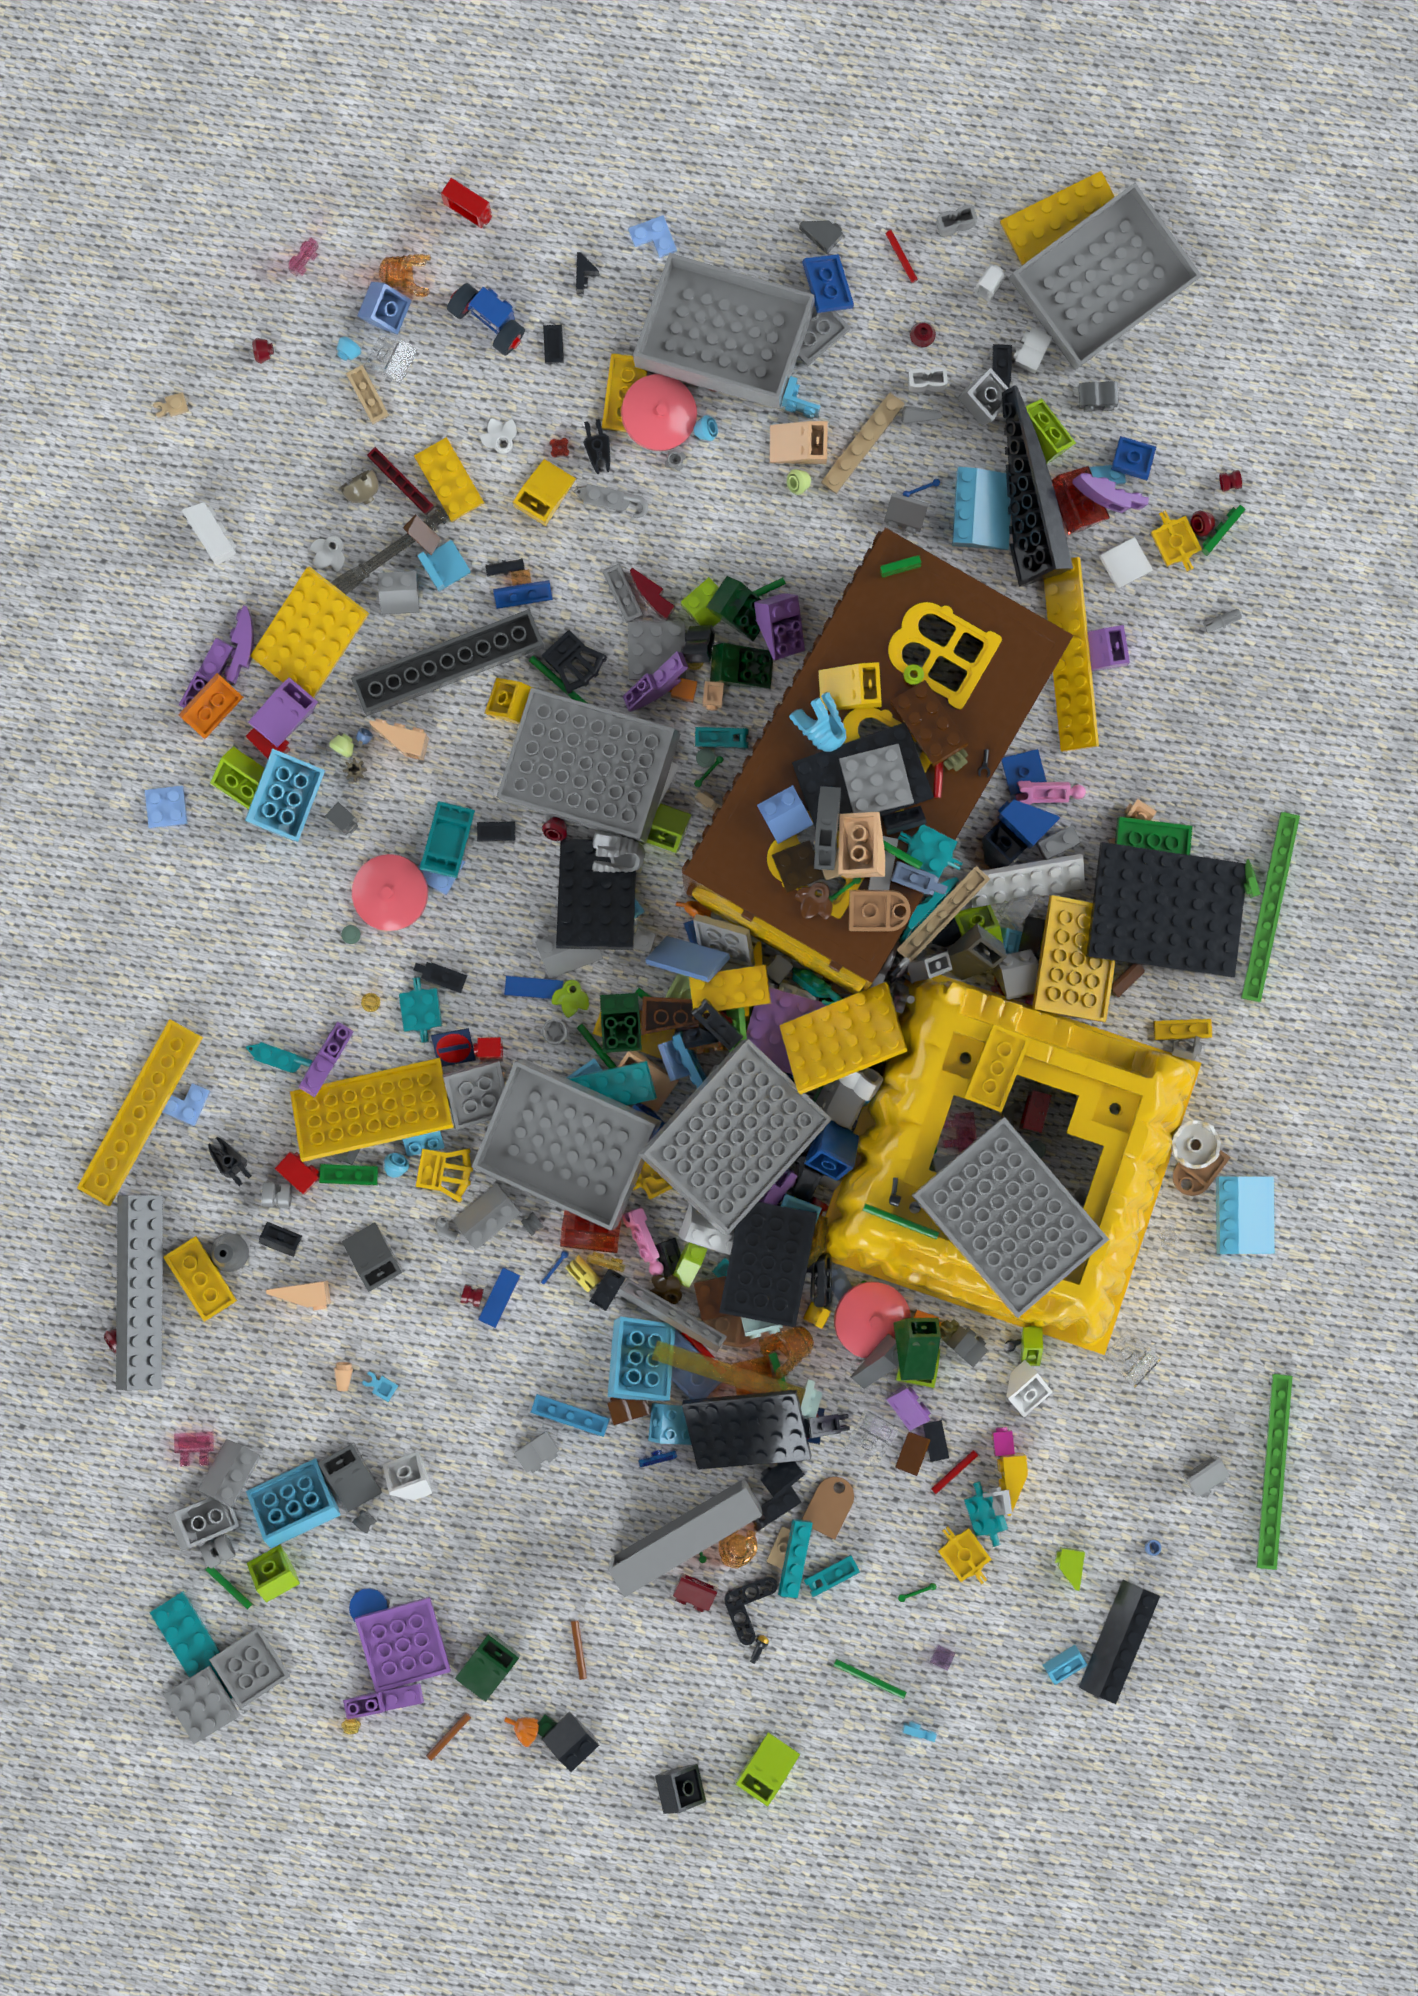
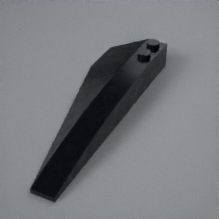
(1037, 526)

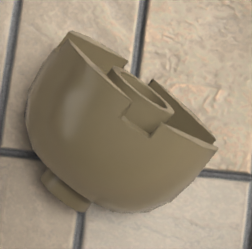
(361, 488)

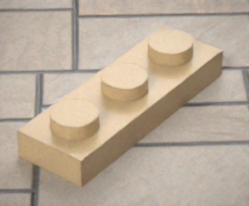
(367, 394)

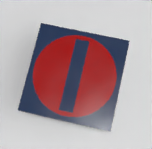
(454, 1047)

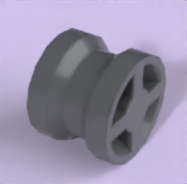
(532, 1223)
(364, 1521)

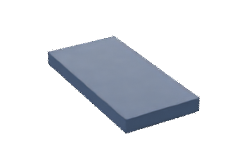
(687, 958)
(691, 1384)

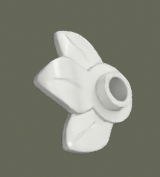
(498, 433)
(326, 555)

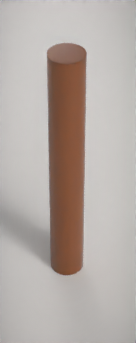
(578, 1650)
(448, 1736)

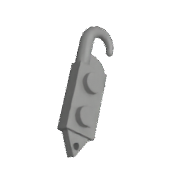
(610, 498)

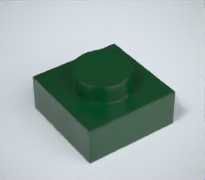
(545, 1725)

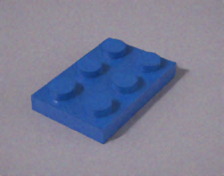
(828, 283)

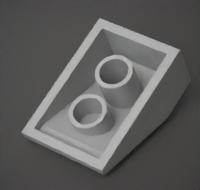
(202, 1522)

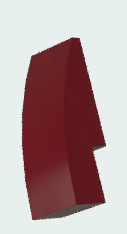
(652, 594)

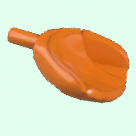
(694, 908)
(525, 1729)

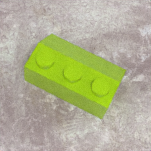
(1049, 430)
(238, 776)

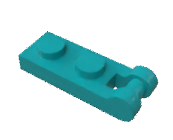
(721, 737)
(832, 1575)

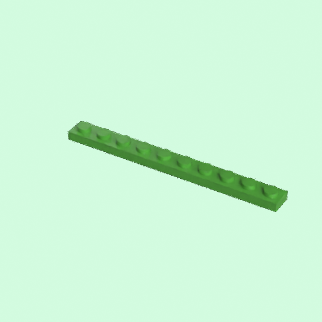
(1270, 907)
(1274, 1471)

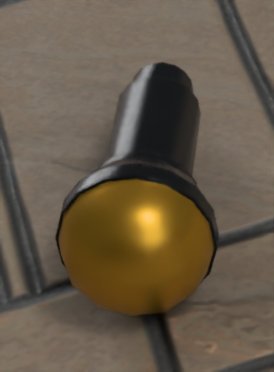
(761, 1643)

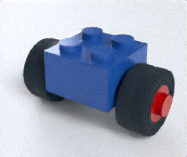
(491, 312)

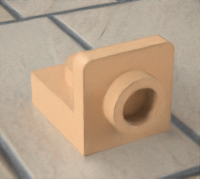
(713, 695)
(1139, 811)

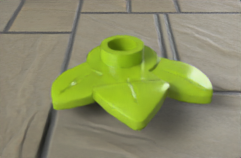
(570, 1001)

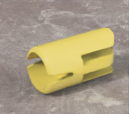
(583, 1273)

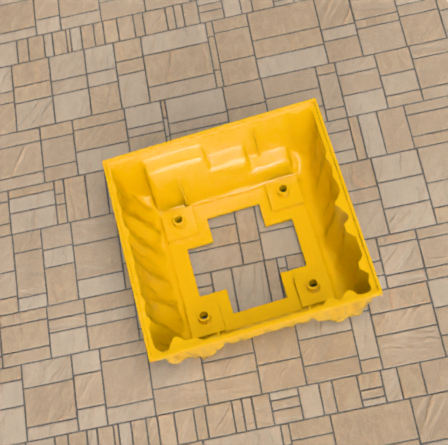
(907, 1117)

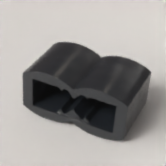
(699, 644)

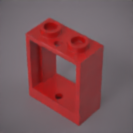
(466, 203)
(1033, 1116)

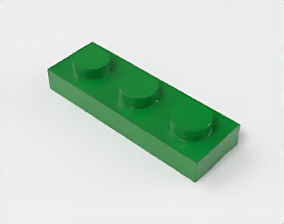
(1222, 529)
(348, 1174)

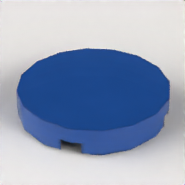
(366, 1602)

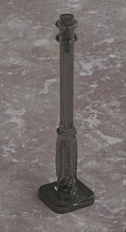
(354, 576)

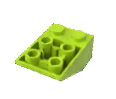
(767, 1769)

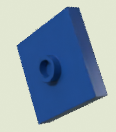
(1133, 458)
(1023, 767)

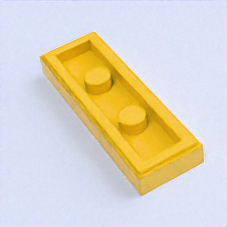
(1182, 1029)

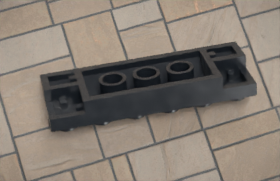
(1119, 1641)

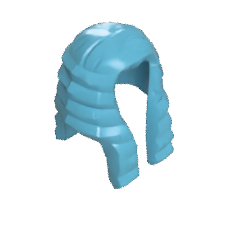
(827, 731)

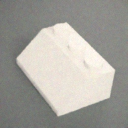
(210, 532)
(700, 1231)

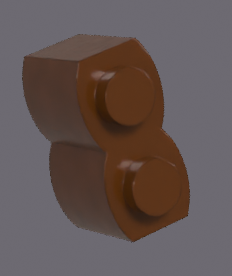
(627, 1409)

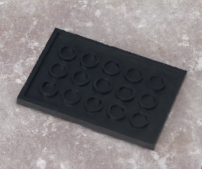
(825, 769)
(593, 906)
(769, 1264)
(746, 1429)

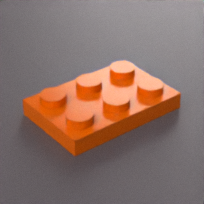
(210, 706)

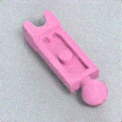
(1048, 792)
(636, 1221)

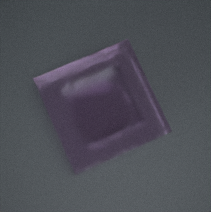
(942, 1657)

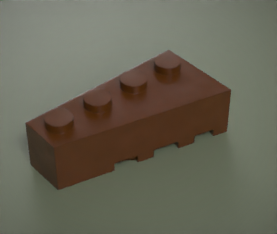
(666, 1014)

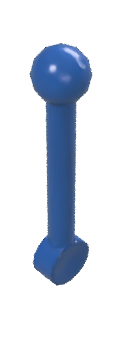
(936, 482)
(564, 1254)

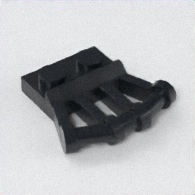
(564, 652)

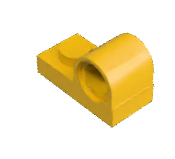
(817, 1315)

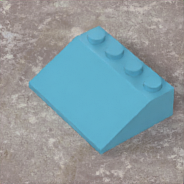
(981, 509)
(284, 795)
(1245, 1215)
(631, 1363)
(292, 1503)

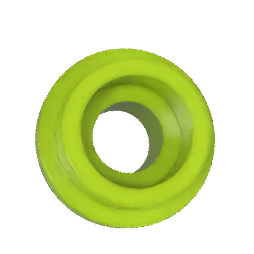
(913, 681)

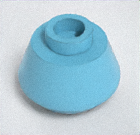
(347, 349)
(706, 428)
(395, 1165)

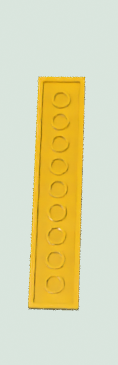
(1073, 672)
(139, 1112)

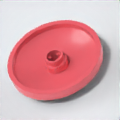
(658, 412)
(390, 892)
(868, 1315)

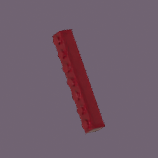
(400, 481)

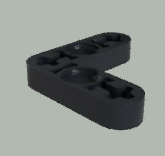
(740, 1606)

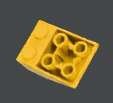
(543, 492)
(852, 685)
(1014, 1475)

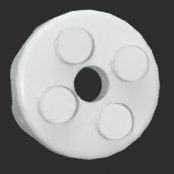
(1208, 1139)

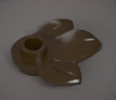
(667, 1288)

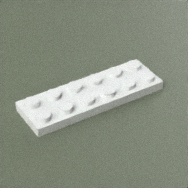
(1031, 878)

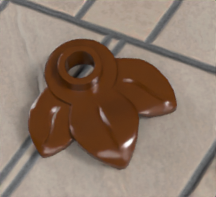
(813, 903)

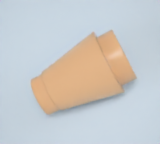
(343, 1374)

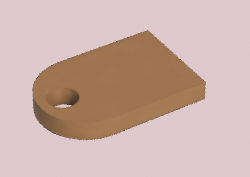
(875, 910)
(1199, 1178)
(732, 1328)
(828, 1508)

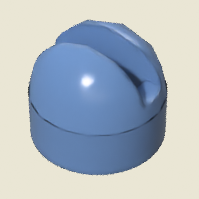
(364, 735)
(1156, 1546)

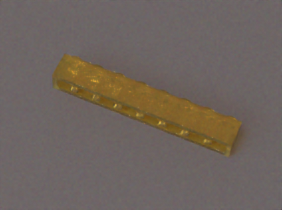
(721, 1370)

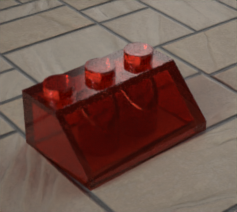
(1075, 508)
(586, 1235)

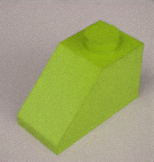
(689, 1263)
(1032, 1345)
(1071, 1565)

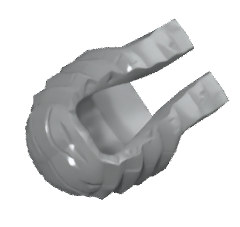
(624, 853)

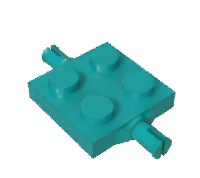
(932, 849)
(420, 1010)
(983, 1515)

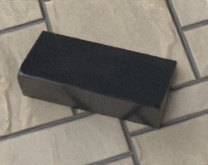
(1032, 934)
(280, 1239)
(669, 1255)

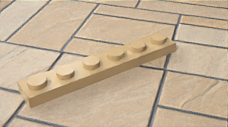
(862, 443)
(943, 914)

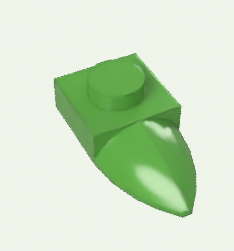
(1251, 884)

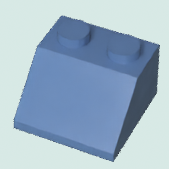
(384, 307)
(785, 814)

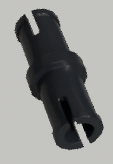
(504, 567)

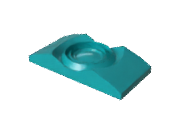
(447, 839)
(926, 908)

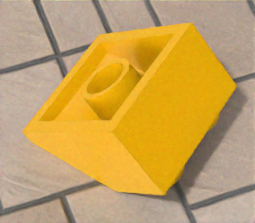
(508, 700)

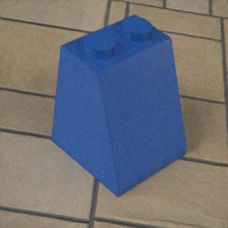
(1026, 821)
(833, 1151)

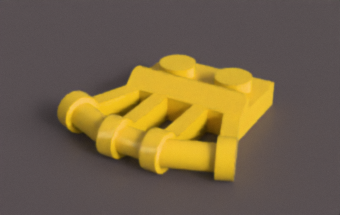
(432, 1169)

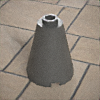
(236, 1251)

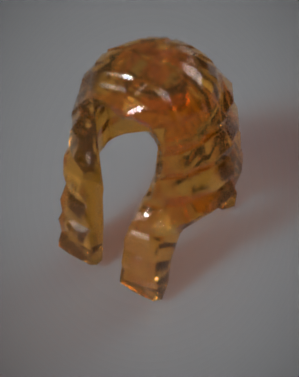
(398, 273)
(793, 1343)
(737, 1549)

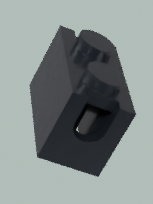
(607, 1289)

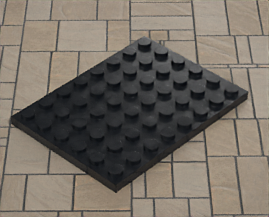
(1167, 910)

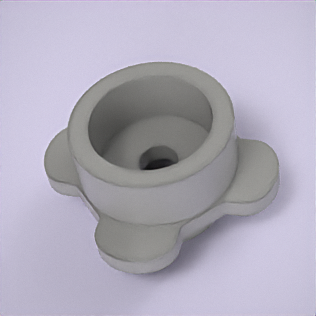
(675, 455)

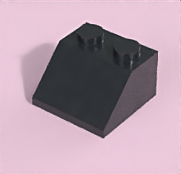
(781, 1477)
(570, 1741)
(680, 1789)

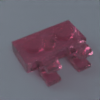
(307, 252)
(965, 1131)
(194, 1442)

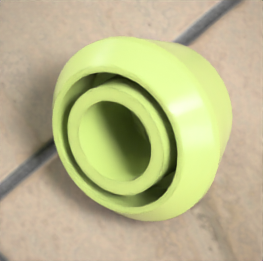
(798, 481)
(342, 745)

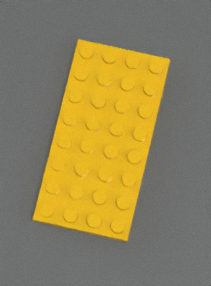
(371, 1110)

